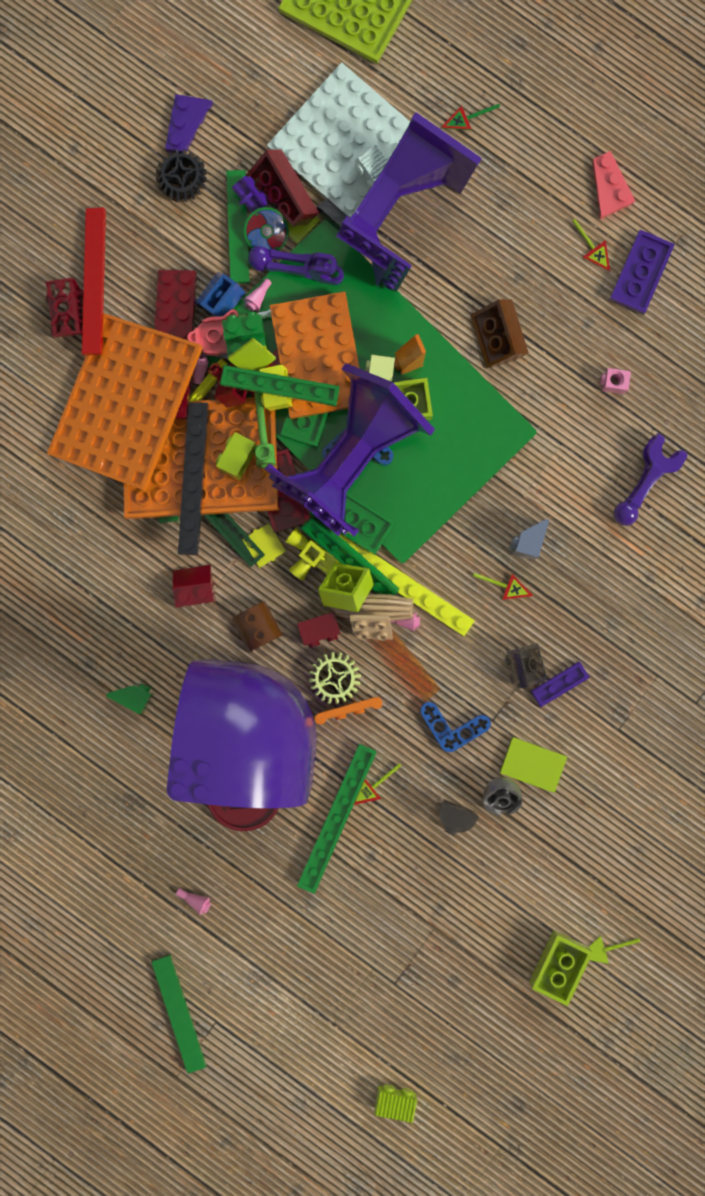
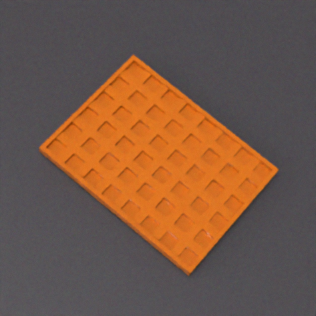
(125, 402)

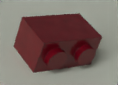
(319, 629)

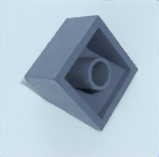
(529, 542)

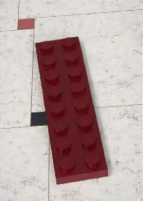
(176, 312)

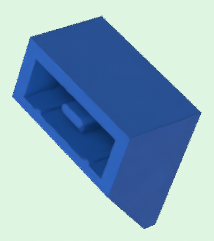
(220, 295)

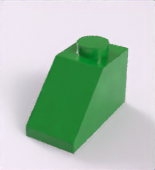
(133, 697)

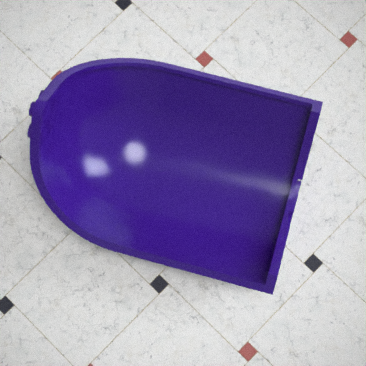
(241, 738)

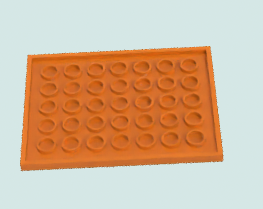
(220, 491)

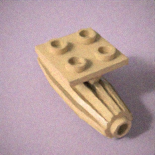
(375, 616)

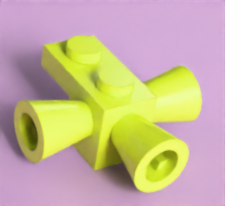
(311, 555)

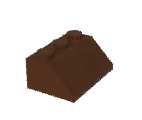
(499, 333)

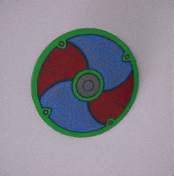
(266, 228)

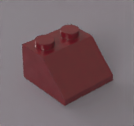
(193, 586)

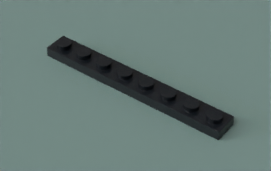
(193, 479)

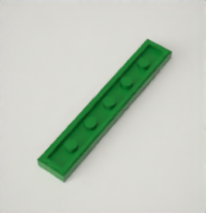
(236, 220)
(280, 385)
(346, 554)
(179, 1013)

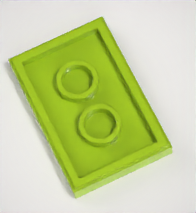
(533, 764)

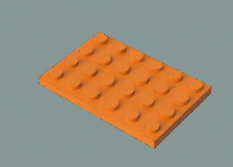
(314, 345)

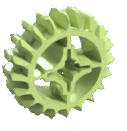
(341, 693)

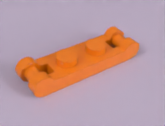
(356, 708)

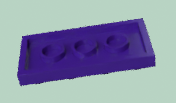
(641, 272)

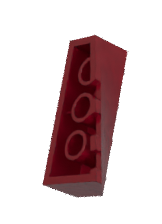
(281, 184)

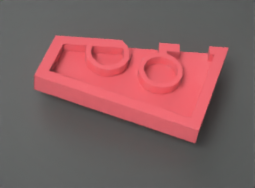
(611, 186)

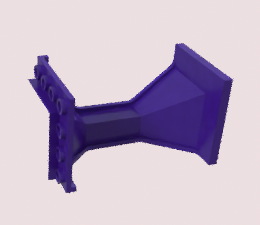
(420, 161)
(375, 420)

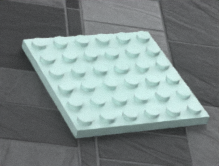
(335, 129)

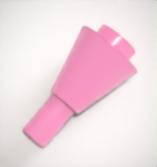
(255, 299)
(410, 624)
(197, 902)

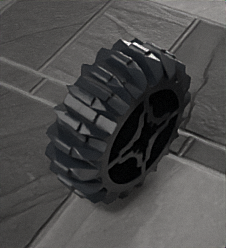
(166, 176)

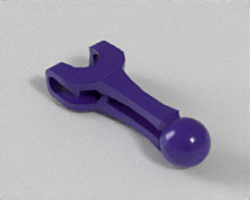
(314, 266)
(655, 466)

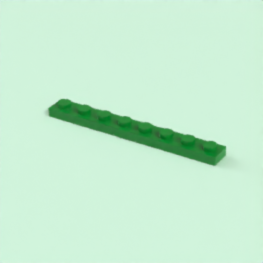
(336, 818)

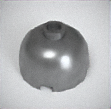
(502, 796)

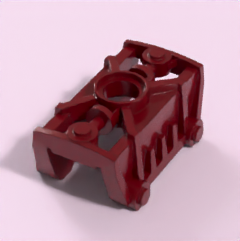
(74, 303)

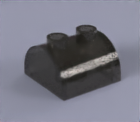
(526, 666)
(455, 817)

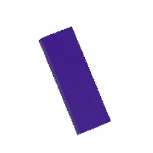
(559, 684)

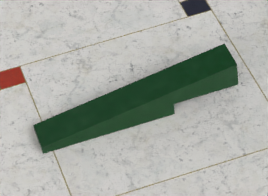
(234, 534)

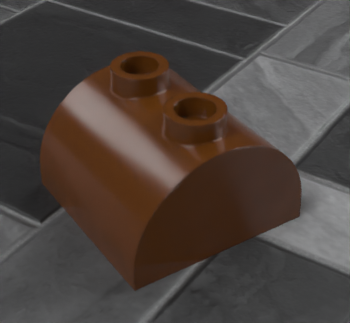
(257, 626)

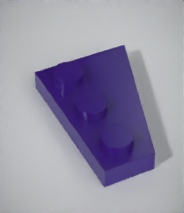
(185, 120)

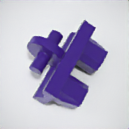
(249, 194)

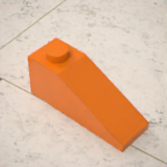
(410, 355)

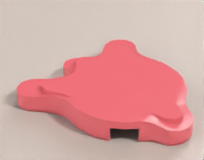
(211, 335)

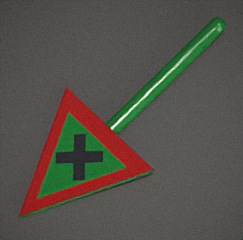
(460, 121)

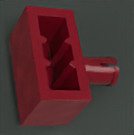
(226, 395)

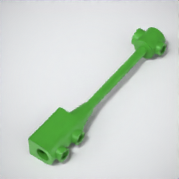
(264, 452)

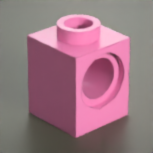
(623, 381)

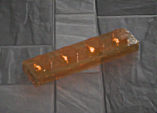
(410, 666)

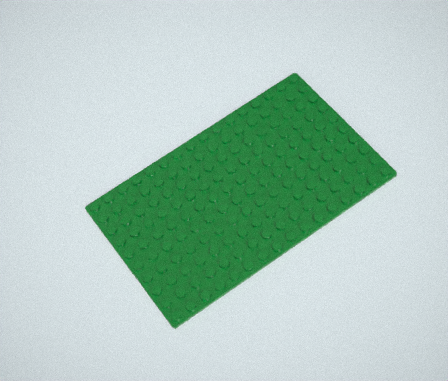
(471, 419)

